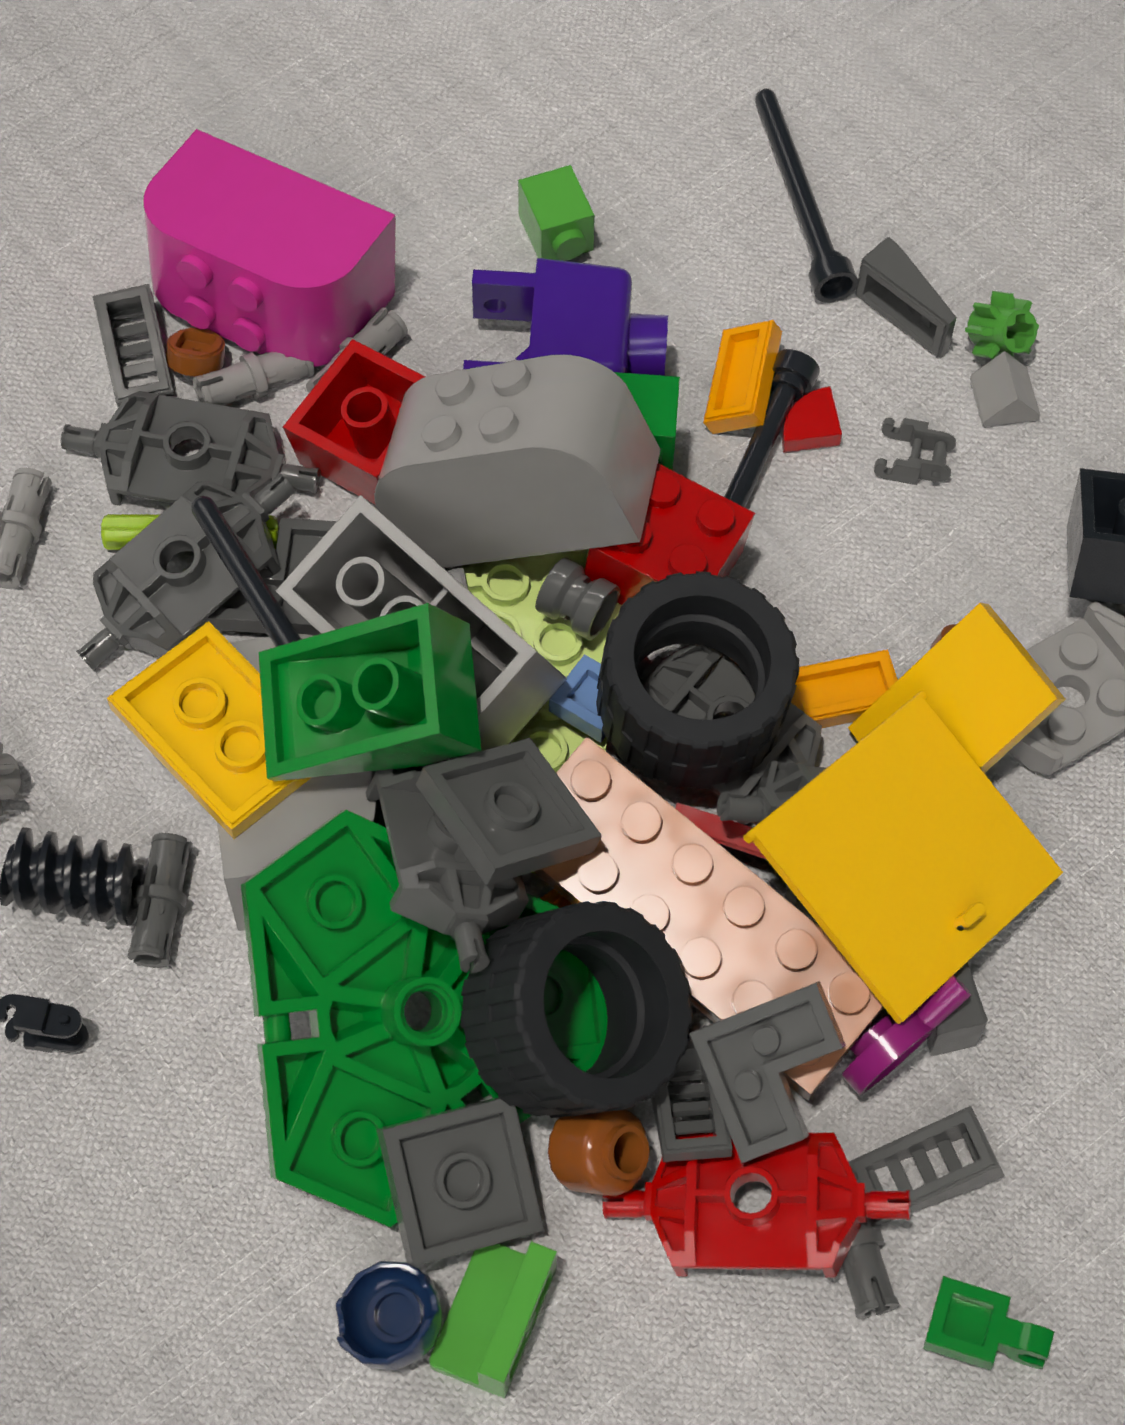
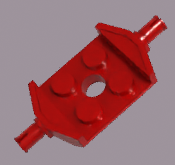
(804, 1226)

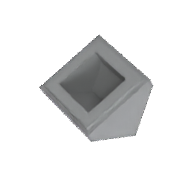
(1004, 392)

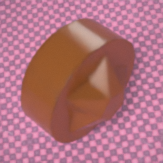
(195, 351)

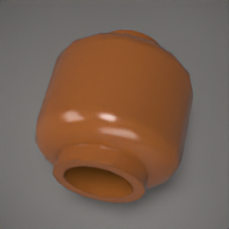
(599, 1152)

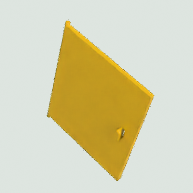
(902, 852)

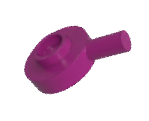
(891, 1043)

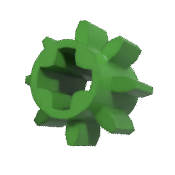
(1002, 326)

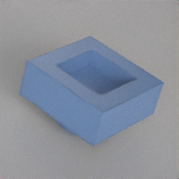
(577, 699)

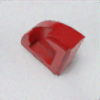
(812, 422)

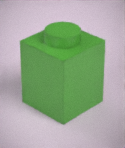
(556, 214)

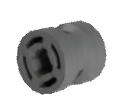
(574, 597)

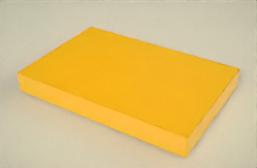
(977, 685)
(205, 725)

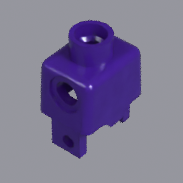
(575, 313)

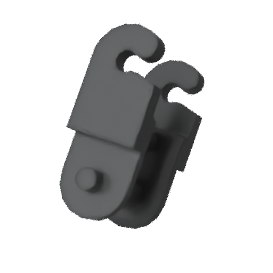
(915, 468)

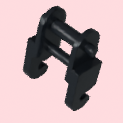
(45, 1024)

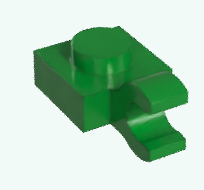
(973, 1326)

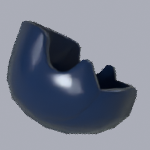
(389, 1315)

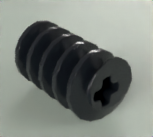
(71, 878)

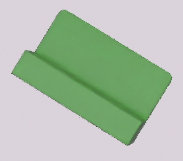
(494, 1316)

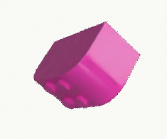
(265, 251)

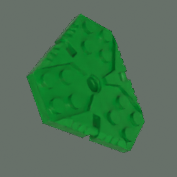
(334, 948)

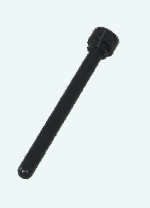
(830, 271)
(793, 378)
(243, 572)

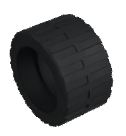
(711, 614)
(642, 996)

